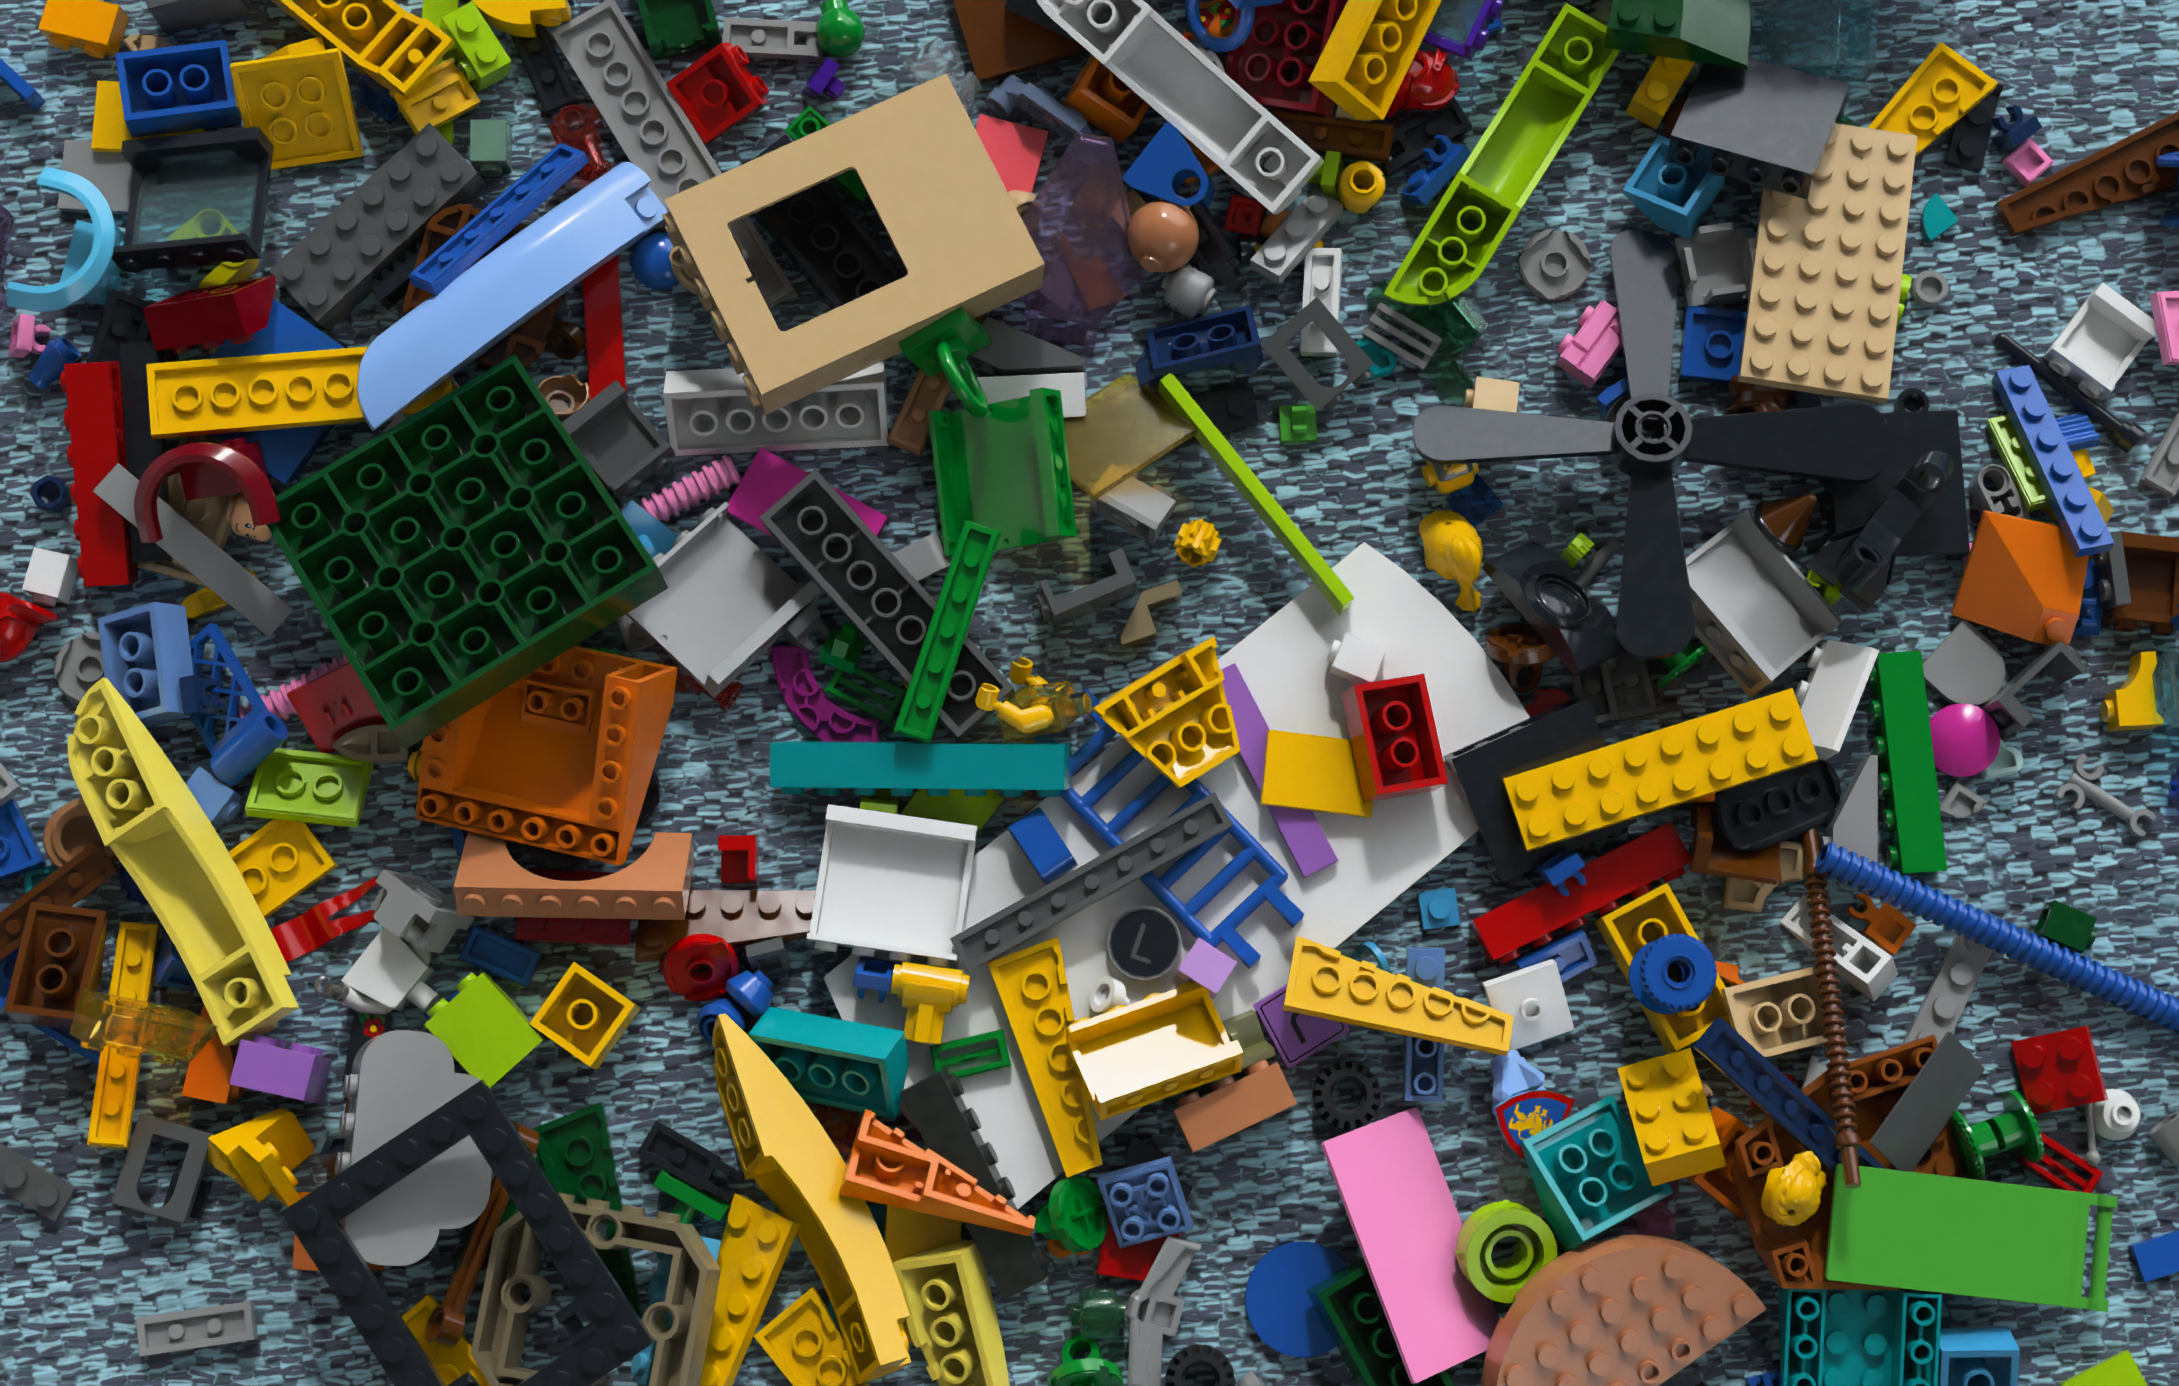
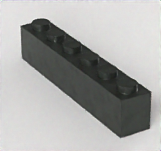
(954, 1135)

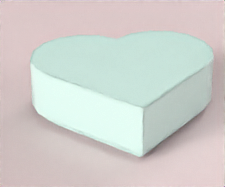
(2005, 764)

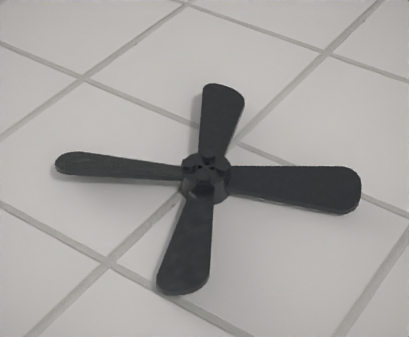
(1654, 591)

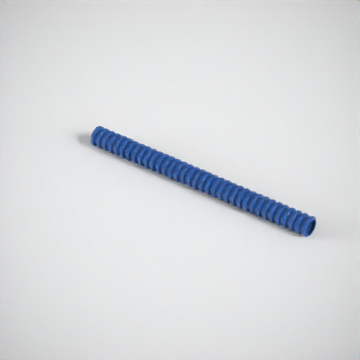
(2000, 936)

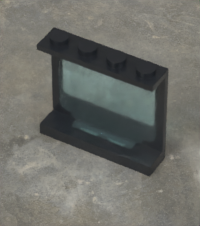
(195, 199)

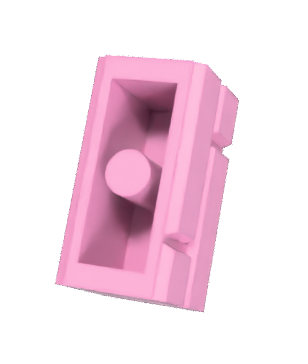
(1593, 346)

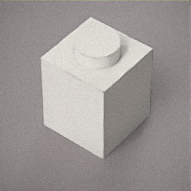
(50, 577)
(1355, 659)

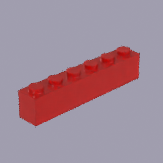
(96, 447)
(1607, 879)

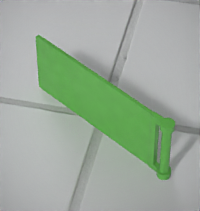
(1968, 1237)

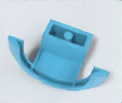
(89, 262)

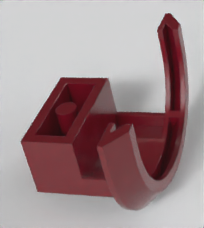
(205, 473)

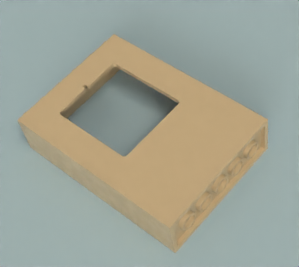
(936, 203)

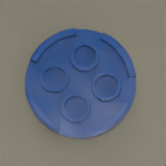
(1280, 1302)

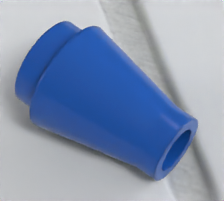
(52, 361)

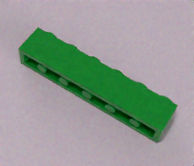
(1906, 765)

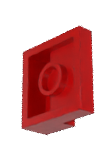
(719, 91)

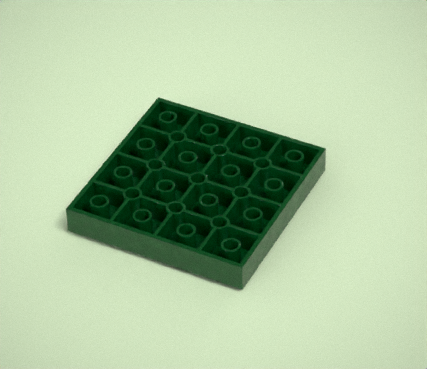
(462, 551)

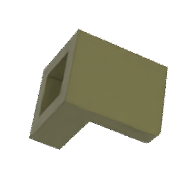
(1249, 1034)

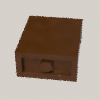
(2153, 584)

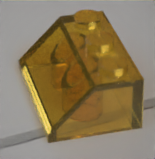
(139, 1027)

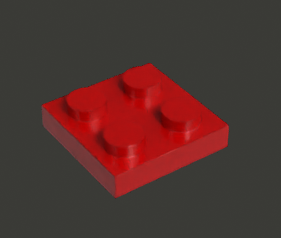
(2059, 1070)

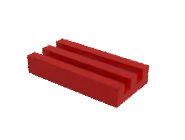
(2088, 1186)

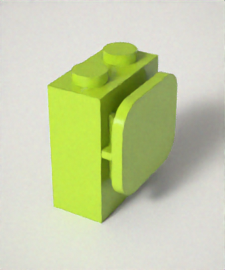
(483, 1028)

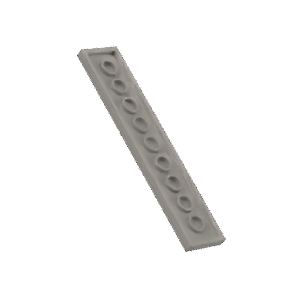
(653, 125)

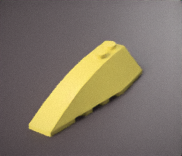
(953, 1315)

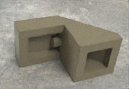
(1140, 624)

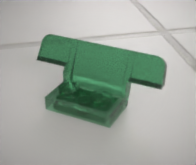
(1451, 320)

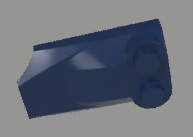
(1202, 344)

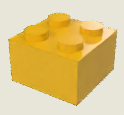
(585, 1015)

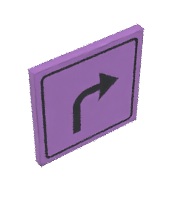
(1293, 1033)

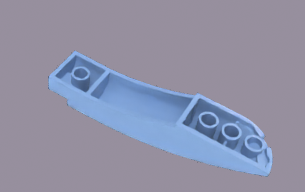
(505, 291)

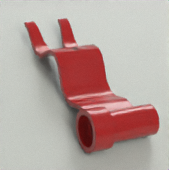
(314, 927)

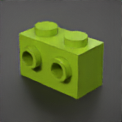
(475, 47)

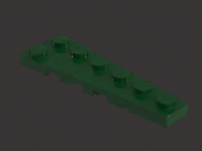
(582, 1164)

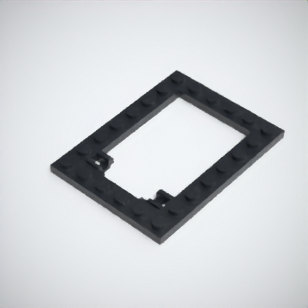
(595, 1348)

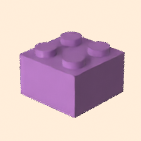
(280, 1071)

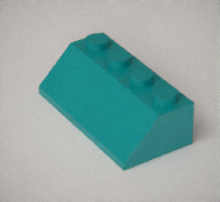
(836, 1059)

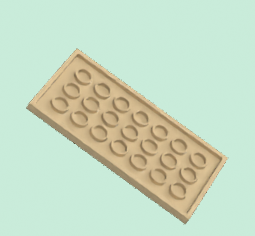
(1832, 271)

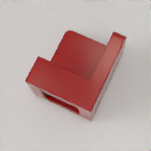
(739, 859)

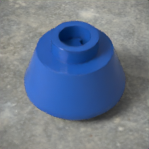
(751, 992)
(707, 1016)

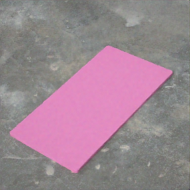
(1409, 1242)

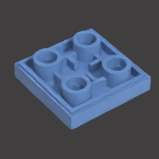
(1145, 1202)

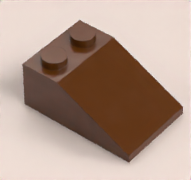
(54, 962)

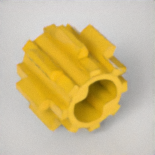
(1197, 543)

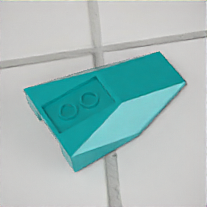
(1859, 1337)

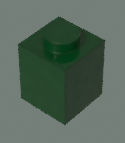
(2066, 926)

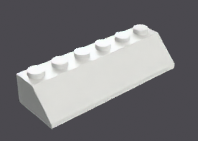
(714, 415)

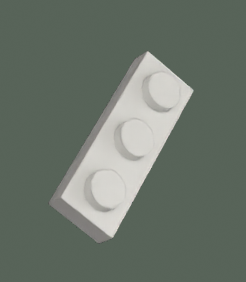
(1323, 281)

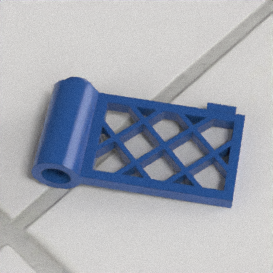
(254, 735)

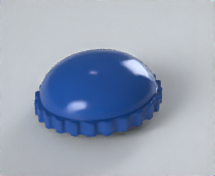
(652, 263)

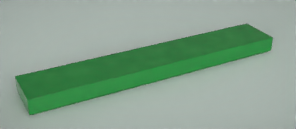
(947, 632)

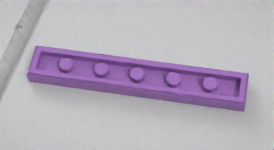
(1297, 826)

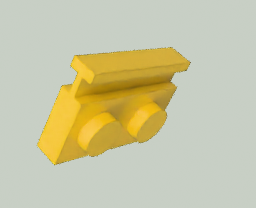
(437, 97)

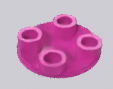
(1964, 740)

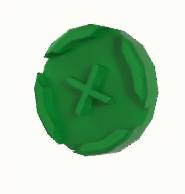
(1073, 1215)
(1084, 1372)

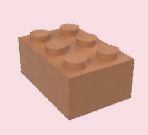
(1232, 1105)

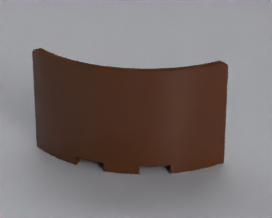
(1713, 857)

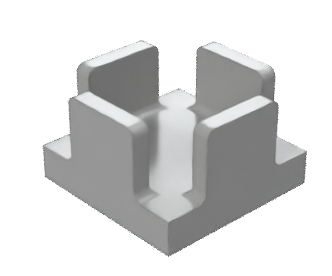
(1715, 265)
(414, 899)

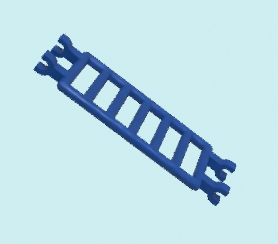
(1160, 886)

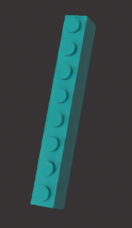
(920, 766)

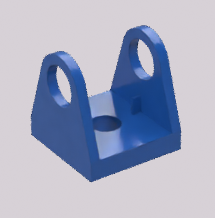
(1165, 166)

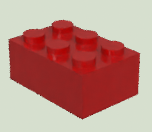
(1394, 738)

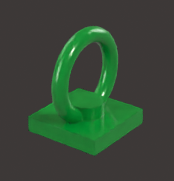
(945, 348)

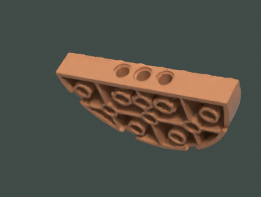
(1617, 1315)

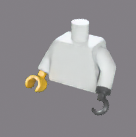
(386, 976)

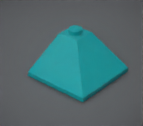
(1590, 1173)

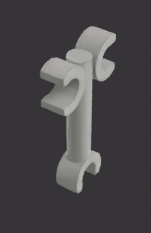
(2080, 786)

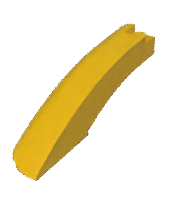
(802, 1176)

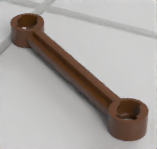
(448, 1318)

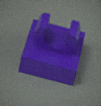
(824, 82)

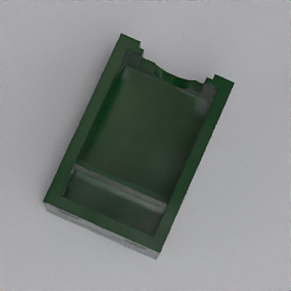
(679, 26)

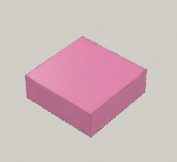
(2027, 162)

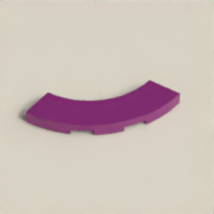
(812, 706)

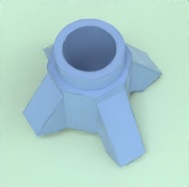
(1513, 1076)

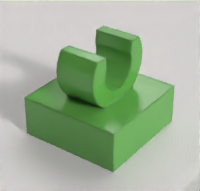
(1297, 424)

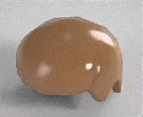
(565, 386)

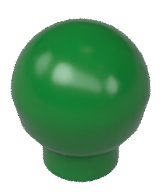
(839, 29)

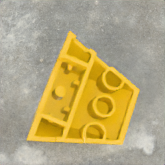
(1177, 715)

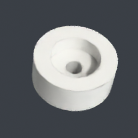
(1107, 994)

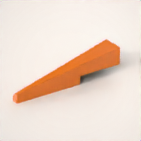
(900, 1174)

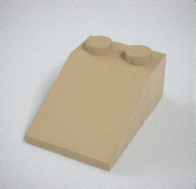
(1777, 1012)

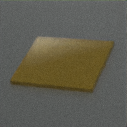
(1121, 435)

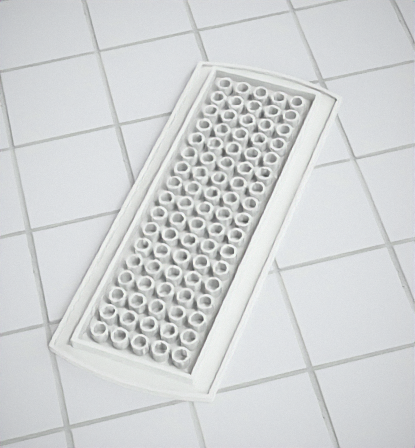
(1375, 855)

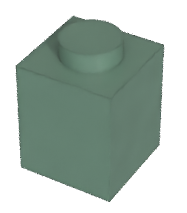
(491, 146)

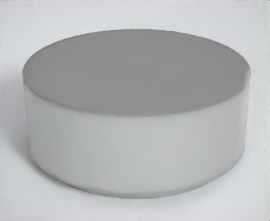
(1929, 289)

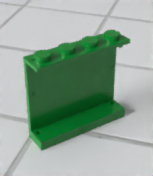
(1004, 471)

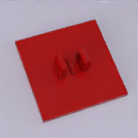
(334, 706)

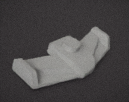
(1156, 1310)

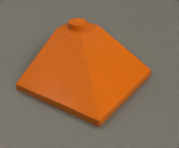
(2022, 580)

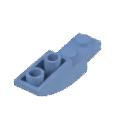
(1424, 1058)

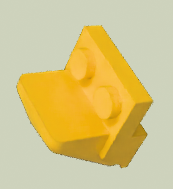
(263, 1154)

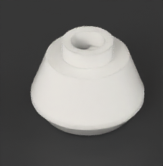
(2117, 1116)

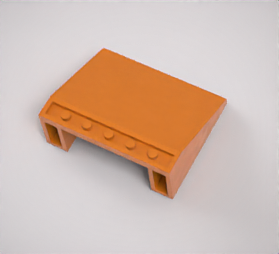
(554, 756)

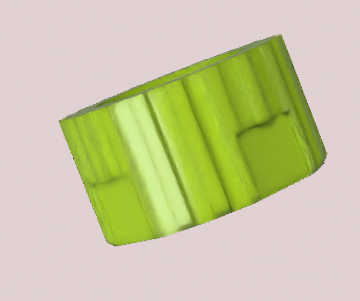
(1577, 550)

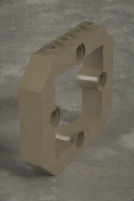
(516, 1263)

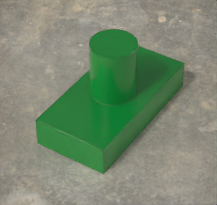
(691, 1199)

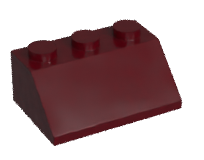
(211, 315)
(575, 931)

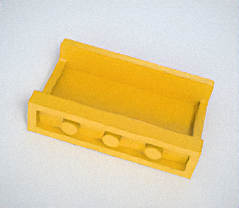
(1151, 1049)

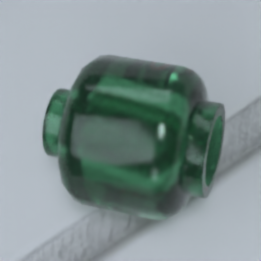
(1098, 1313)

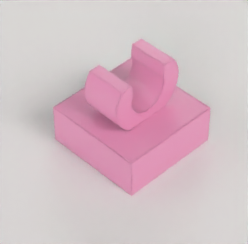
(23, 336)

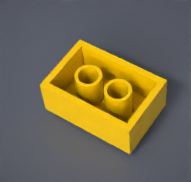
(1671, 1117)

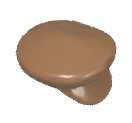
(70, 832)

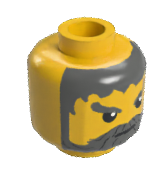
(1450, 476)

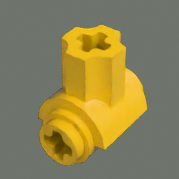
(928, 995)

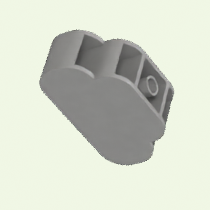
(391, 1088)

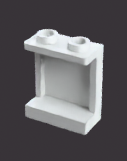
(2100, 342)

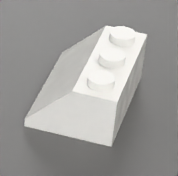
(1833, 692)

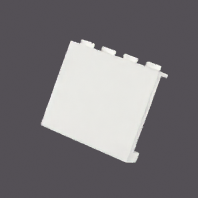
(892, 885)

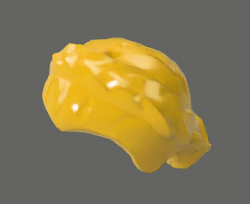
(1794, 1190)

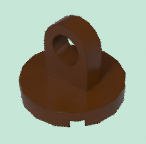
(1516, 649)

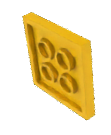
(300, 106)

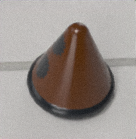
(1785, 520)

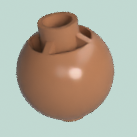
(1163, 236)

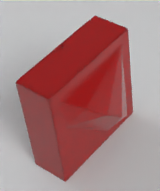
(1244, 216)

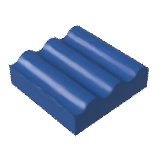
(2078, 431)

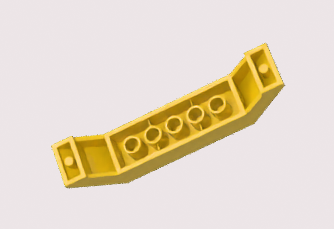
(374, 37)

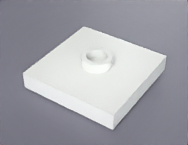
(1535, 1001)

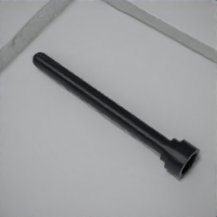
(2123, 432)

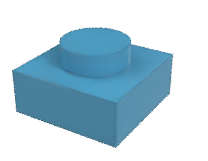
(1438, 909)

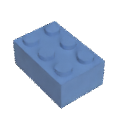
(145, 657)

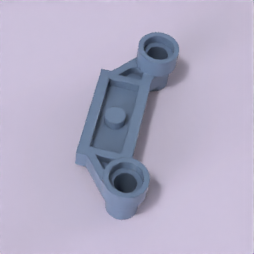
(1039, 104)

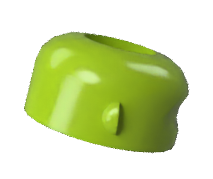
(1481, 1232)

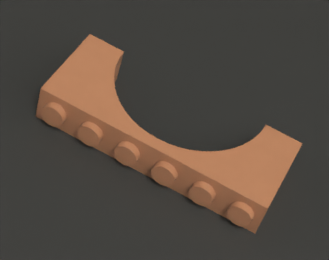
(649, 888)

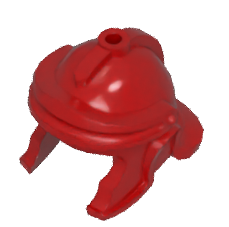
(1427, 84)
(19, 625)

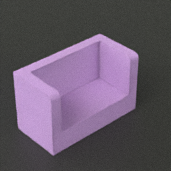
(1206, 967)

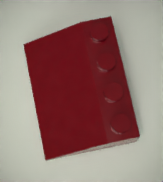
(1282, 54)

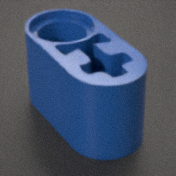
(1042, 846)

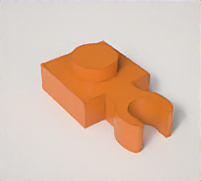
(1884, 926)

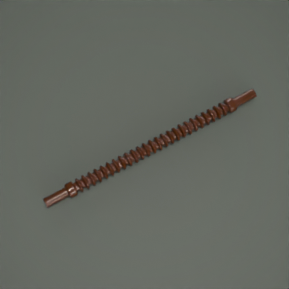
(1847, 1140)

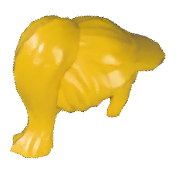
(1454, 553)

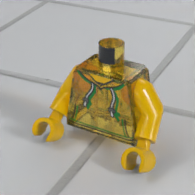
(1033, 708)

